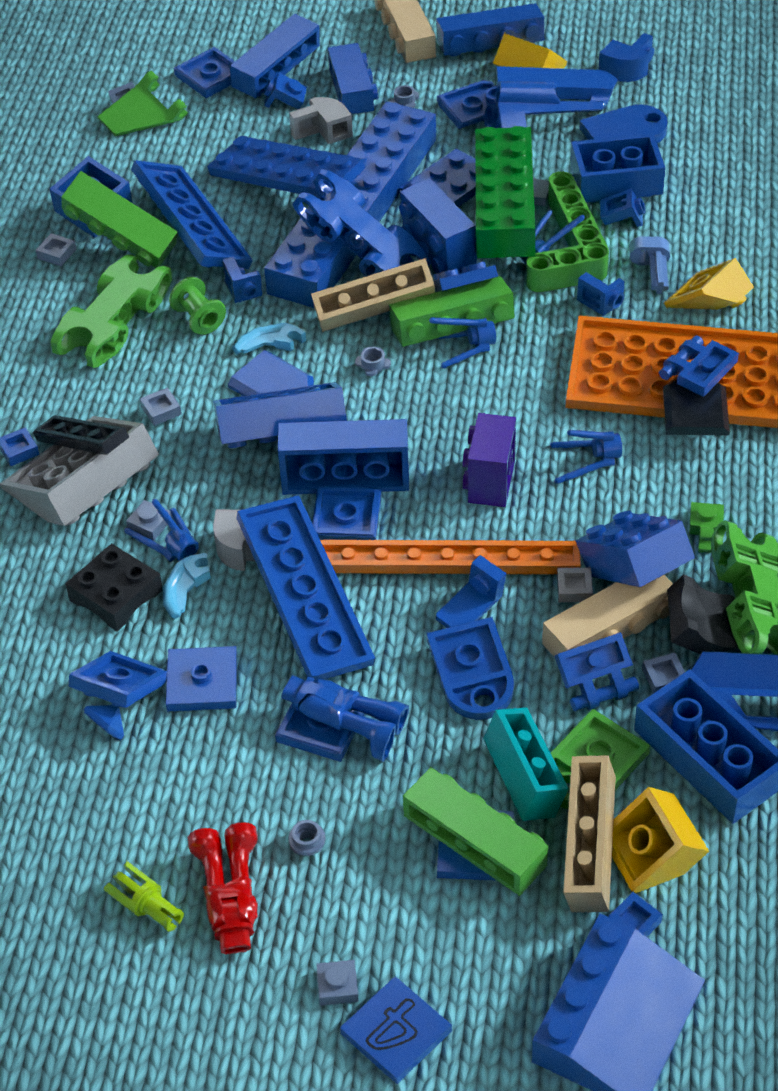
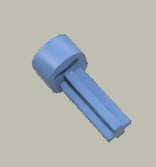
(655, 255)

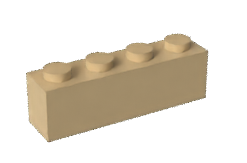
(409, 28)
(371, 294)
(606, 613)
(589, 834)

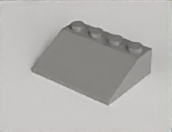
(70, 480)

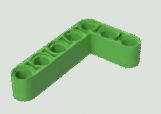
(586, 244)

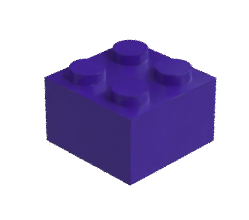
(490, 459)

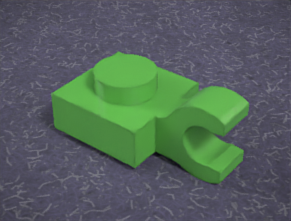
(703, 521)

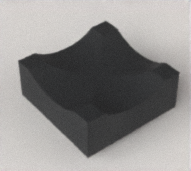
(114, 586)
(700, 618)

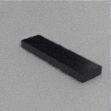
(81, 434)

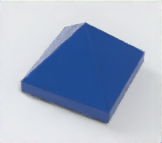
(108, 718)

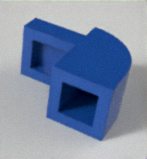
(627, 61)

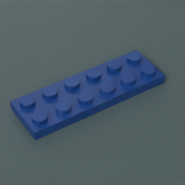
(281, 165)
(190, 214)
(305, 588)

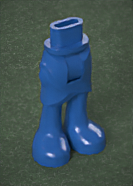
(333, 706)

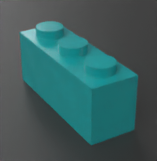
(525, 764)

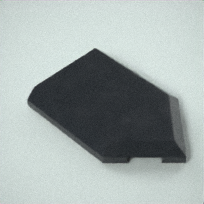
(693, 414)

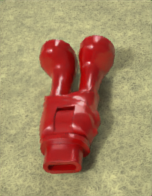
(228, 905)

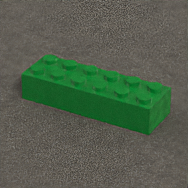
(504, 193)

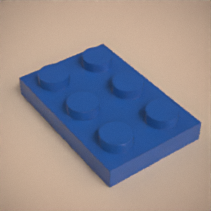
(453, 175)

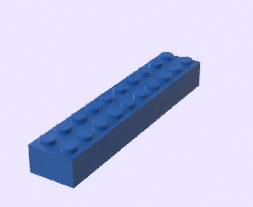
(391, 153)

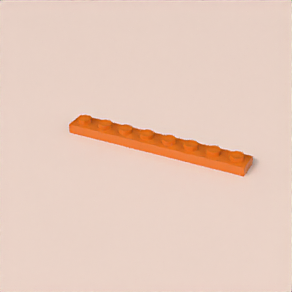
(449, 556)

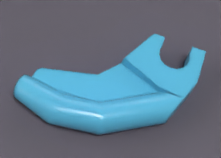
(277, 335)
(181, 580)

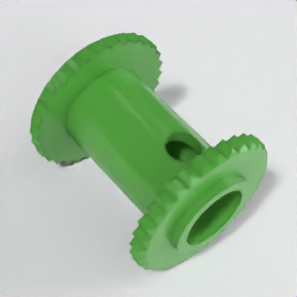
(204, 313)

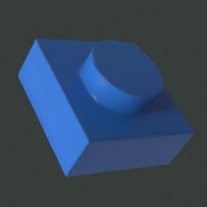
(18, 446)
(637, 914)

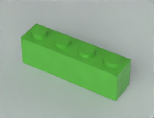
(118, 220)
(474, 301)
(476, 830)

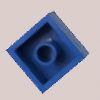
(97, 172)

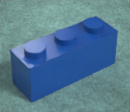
(352, 78)

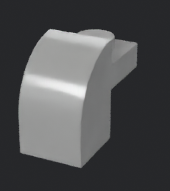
(324, 117)
(230, 541)

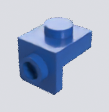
(286, 90)

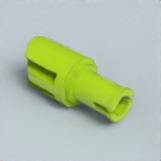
(145, 899)

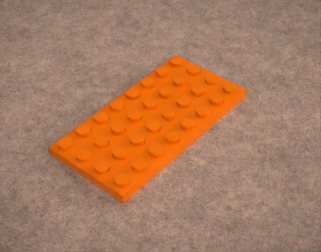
(620, 363)

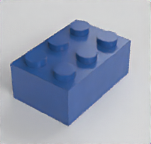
(617, 164)
(438, 226)
(635, 548)

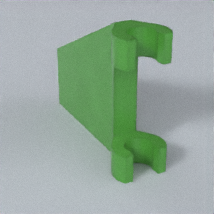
(141, 109)

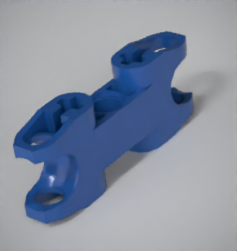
(344, 218)

